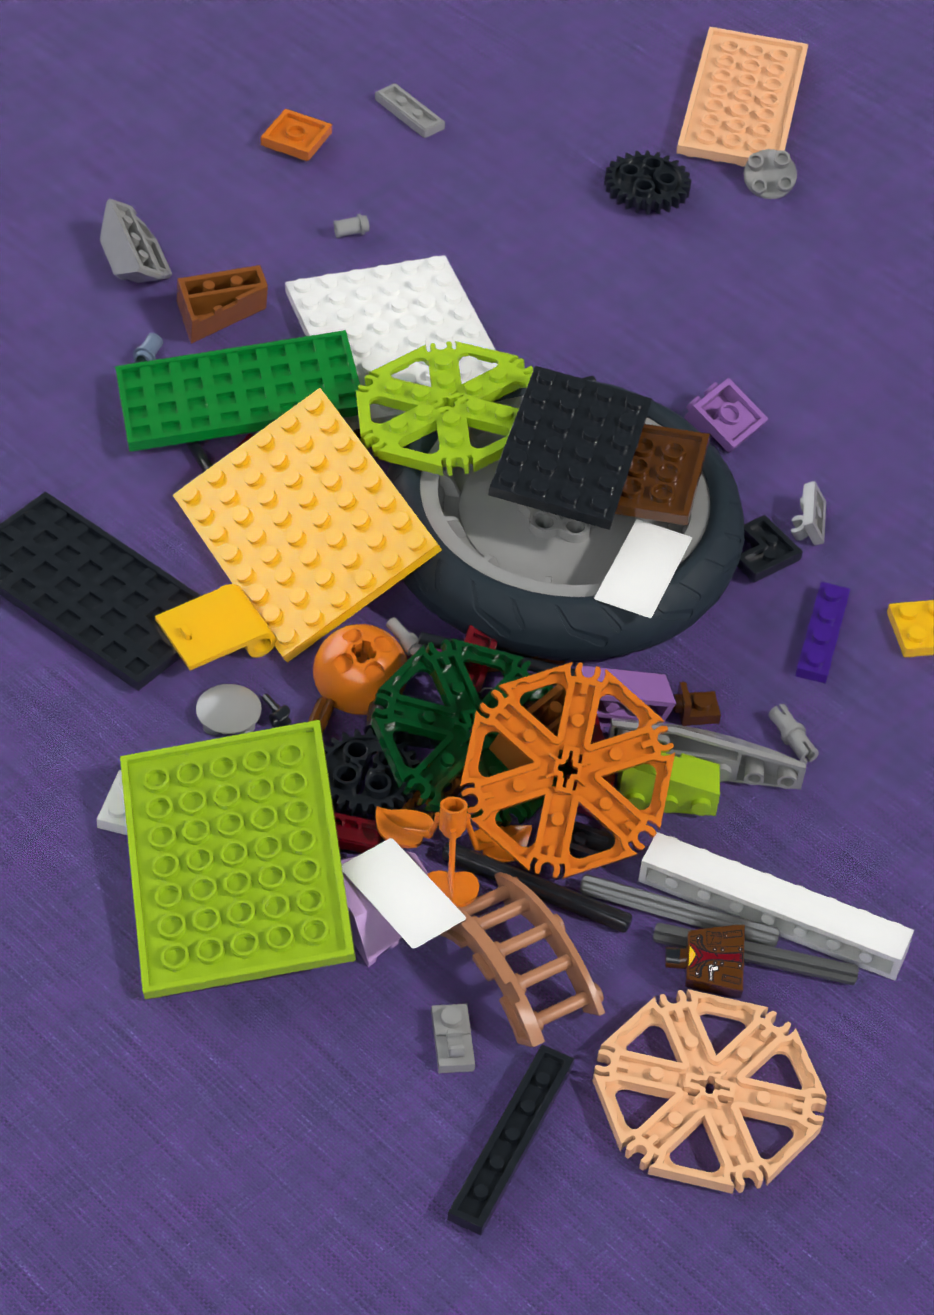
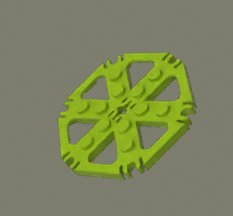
(442, 407)

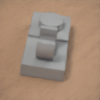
(813, 518)
(452, 1038)

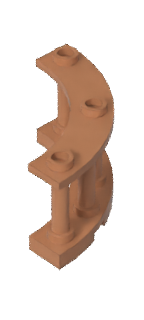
(491, 955)

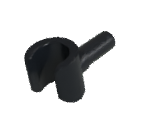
(280, 714)

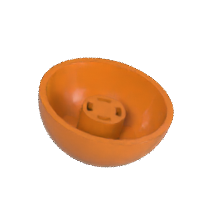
(354, 679)

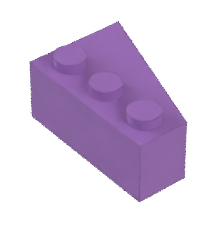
(649, 687)

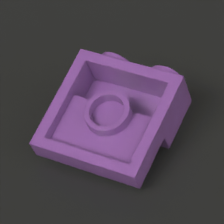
(725, 414)

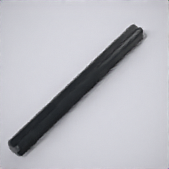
(544, 889)

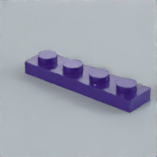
(823, 632)

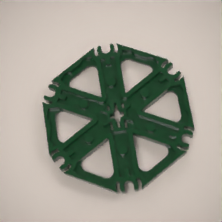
(448, 722)

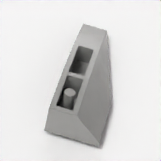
(738, 759)

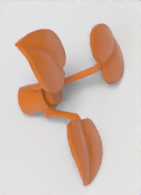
(411, 826)

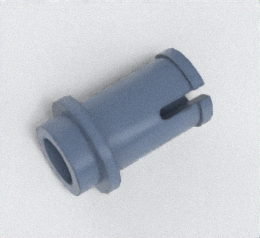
(148, 349)

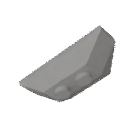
(131, 245)

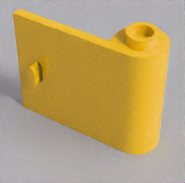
(217, 626)

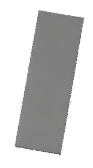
(409, 110)

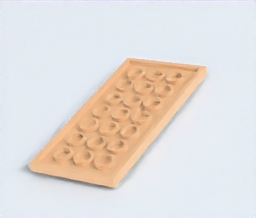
(742, 96)

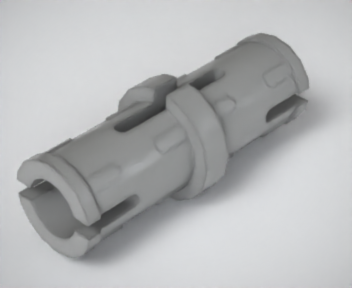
(793, 733)

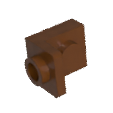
(696, 707)

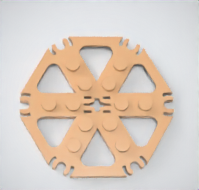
(733, 1092)

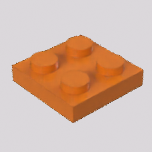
(296, 134)

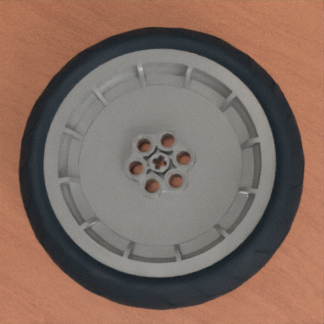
(536, 574)

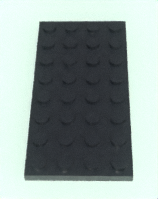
(89, 589)

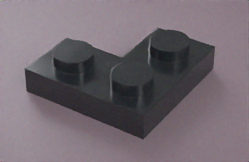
(770, 549)

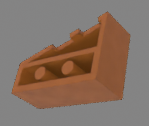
(220, 299)
(548, 712)

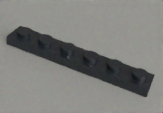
(510, 1140)

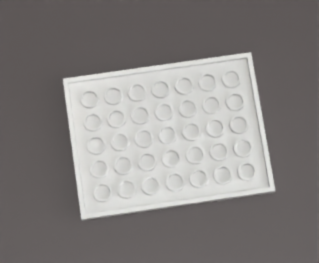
(391, 314)

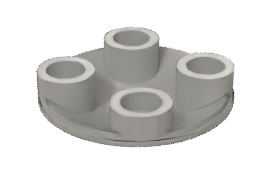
(770, 173)
(228, 709)

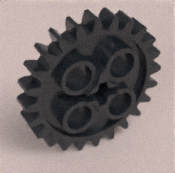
(647, 182)
(349, 765)

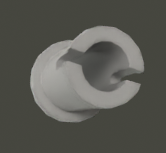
(351, 226)

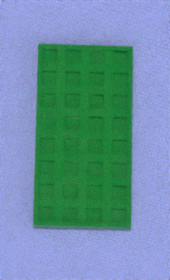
(233, 389)

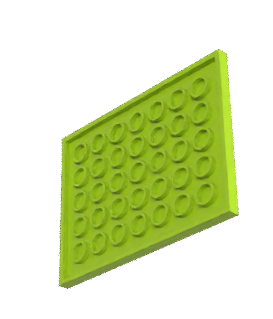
(235, 860)

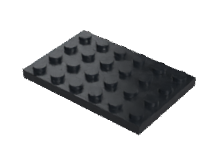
(571, 447)

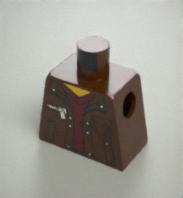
(712, 960)

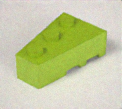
(691, 789)

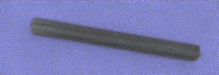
(675, 909)
(771, 957)

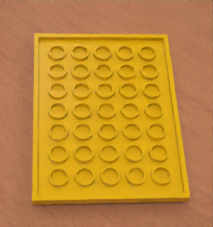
(306, 523)

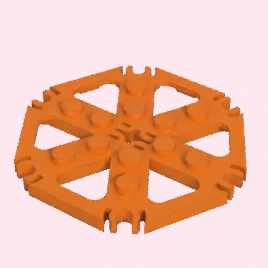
(597, 761)

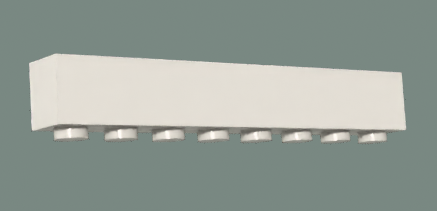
(760, 897)

